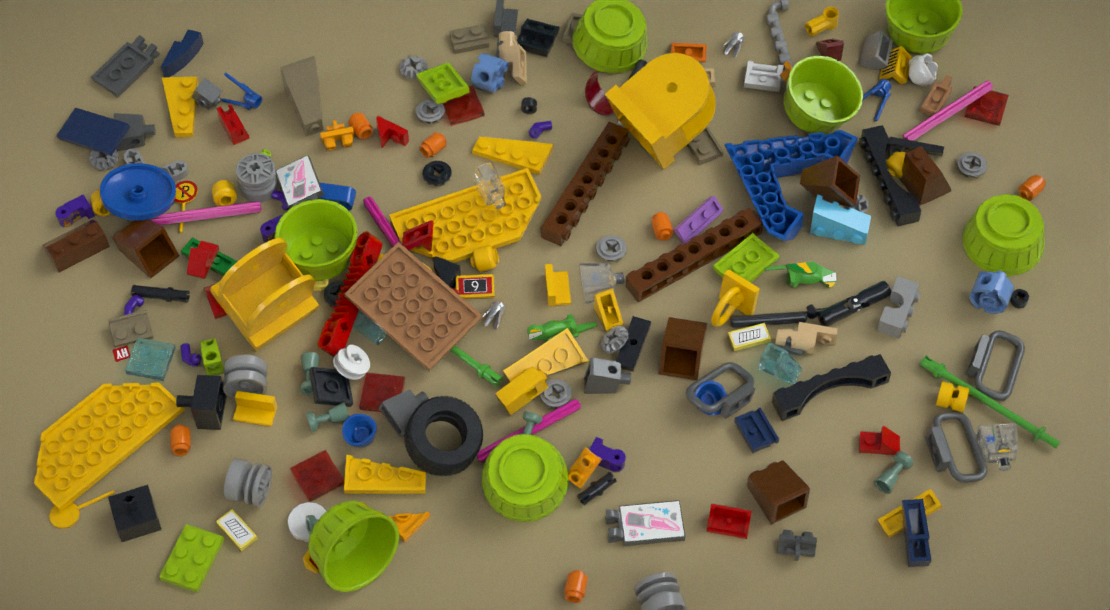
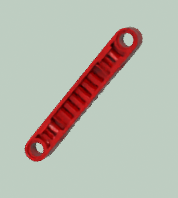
(361, 260)

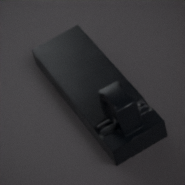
(899, 144)

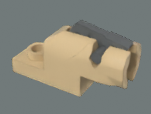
(514, 54)
(804, 339)

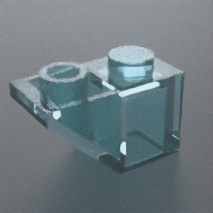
(779, 363)

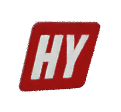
(121, 353)

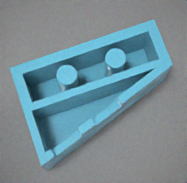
(839, 223)

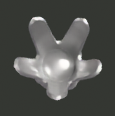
(735, 40)
(497, 309)

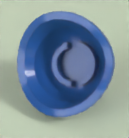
(710, 393)
(359, 430)

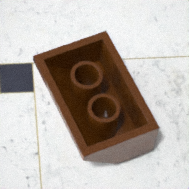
(76, 245)

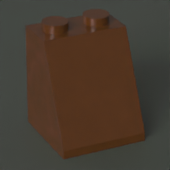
(923, 176)
(832, 180)
(146, 246)
(682, 348)
(778, 491)

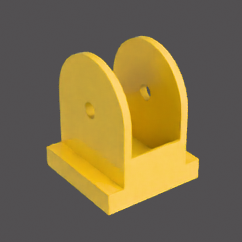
(665, 105)
(265, 293)

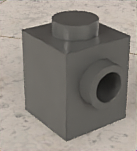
(207, 94)

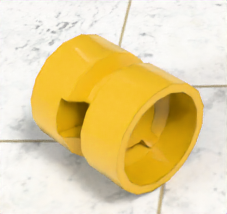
(945, 395)

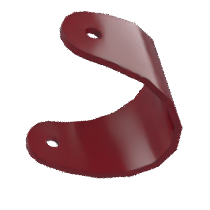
(596, 96)

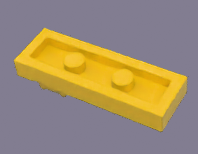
(893, 521)

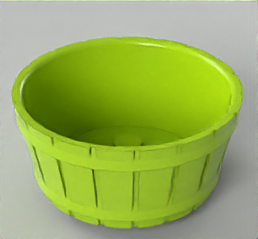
(922, 24)
(611, 36)
(822, 94)
(1005, 235)
(318, 237)
(525, 478)
(352, 545)

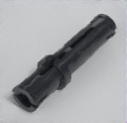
(168, 294)

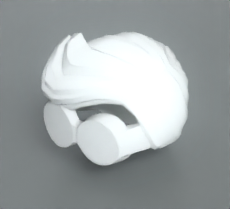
(920, 73)

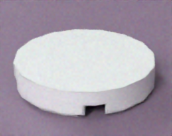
(297, 520)

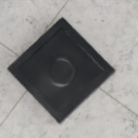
(330, 387)

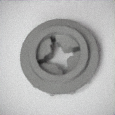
(408, 71)
(429, 104)
(966, 159)
(100, 162)
(613, 242)
(614, 339)
(560, 387)

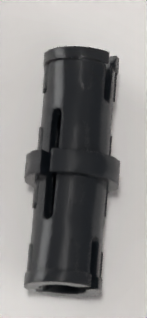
(596, 488)

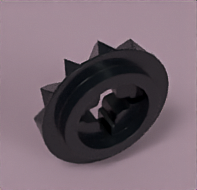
(441, 168)
(331, 291)

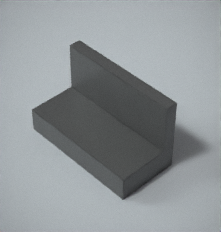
(504, 19)

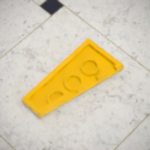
(181, 104)
(514, 152)
(550, 357)
(376, 478)

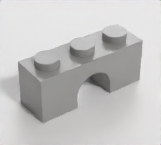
(893, 320)

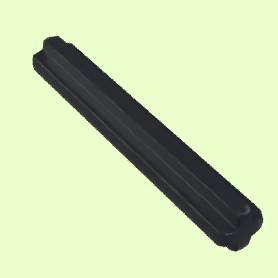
(769, 319)

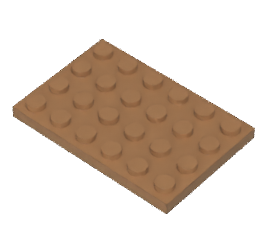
(413, 306)

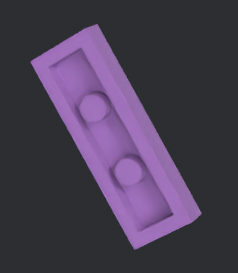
(698, 219)

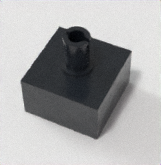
(206, 403)
(134, 513)

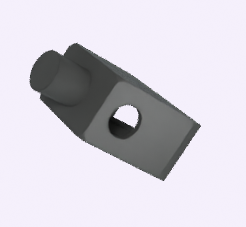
(137, 132)
(604, 377)
(400, 408)

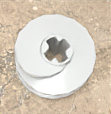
(351, 362)

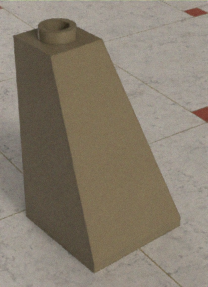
(303, 91)

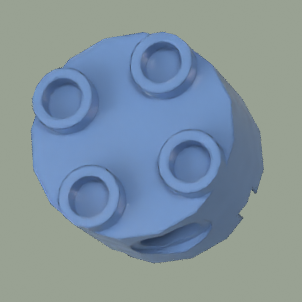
(489, 73)
(991, 292)

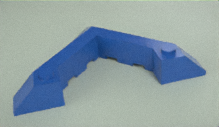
(766, 160)

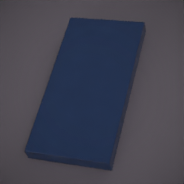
(93, 131)

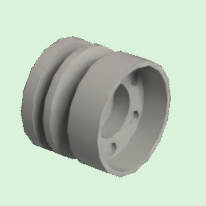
(257, 177)
(248, 482)
(660, 592)

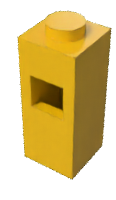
(522, 389)

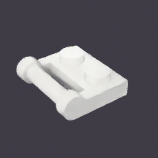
(763, 77)

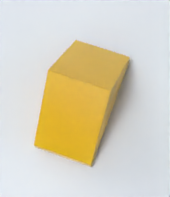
(607, 309)

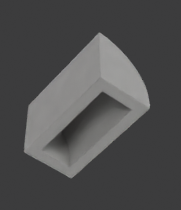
(876, 51)

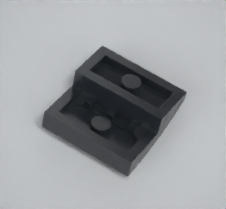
(537, 37)

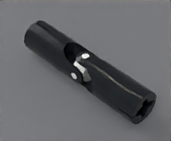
(864, 299)

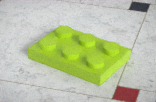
(443, 83)
(747, 259)
(191, 558)

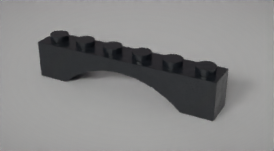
(902, 205)
(865, 373)

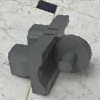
(797, 545)

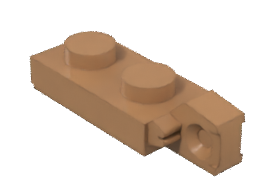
(937, 97)

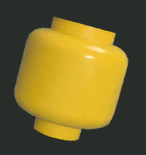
(895, 164)
(224, 193)
(97, 205)
(484, 258)

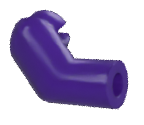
(537, 128)
(278, 195)
(132, 303)
(187, 357)

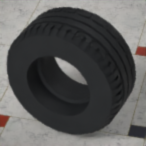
(451, 411)

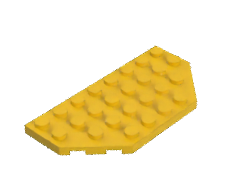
(468, 223)
(99, 437)

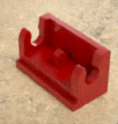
(232, 125)
(729, 521)

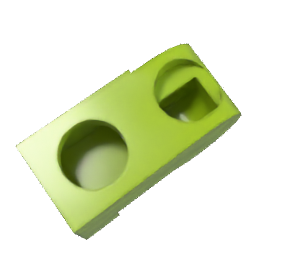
(211, 357)

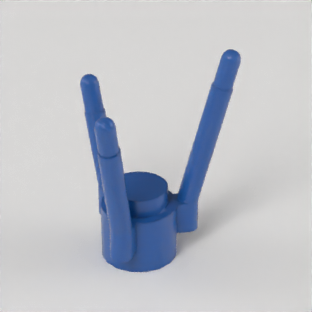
(881, 89)
(251, 98)

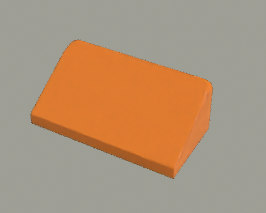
(696, 51)

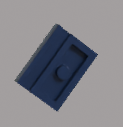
(756, 430)

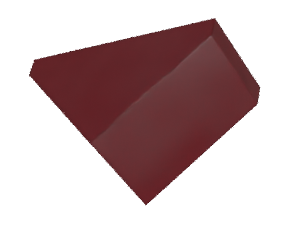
(831, 48)

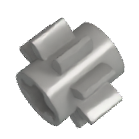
(861, 204)

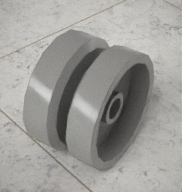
(245, 374)

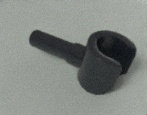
(812, 311)

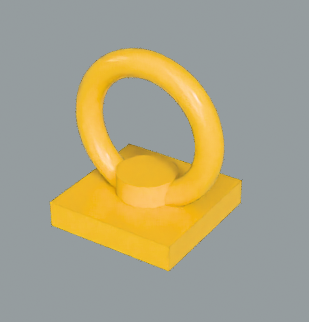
(738, 294)

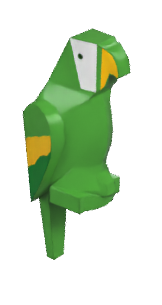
(806, 274)
(554, 327)

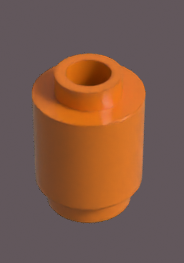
(360, 125)
(433, 144)
(1032, 187)
(662, 226)
(180, 440)
(575, 586)

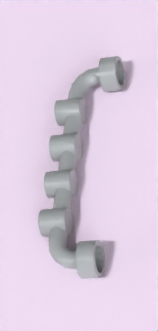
(777, 32)

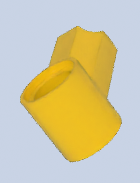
(827, 20)

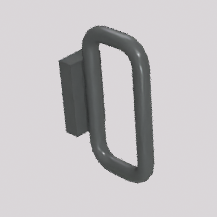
(981, 358)
(730, 403)
(941, 452)

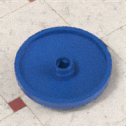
(137, 191)

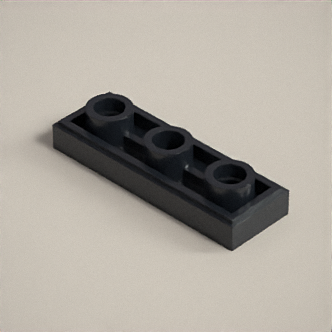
(632, 348)

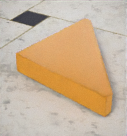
(409, 523)

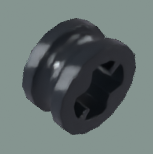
(529, 105)
(1021, 293)

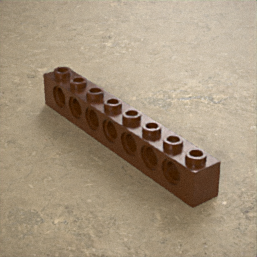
(585, 184)
(721, 240)

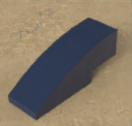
(182, 53)
(916, 533)

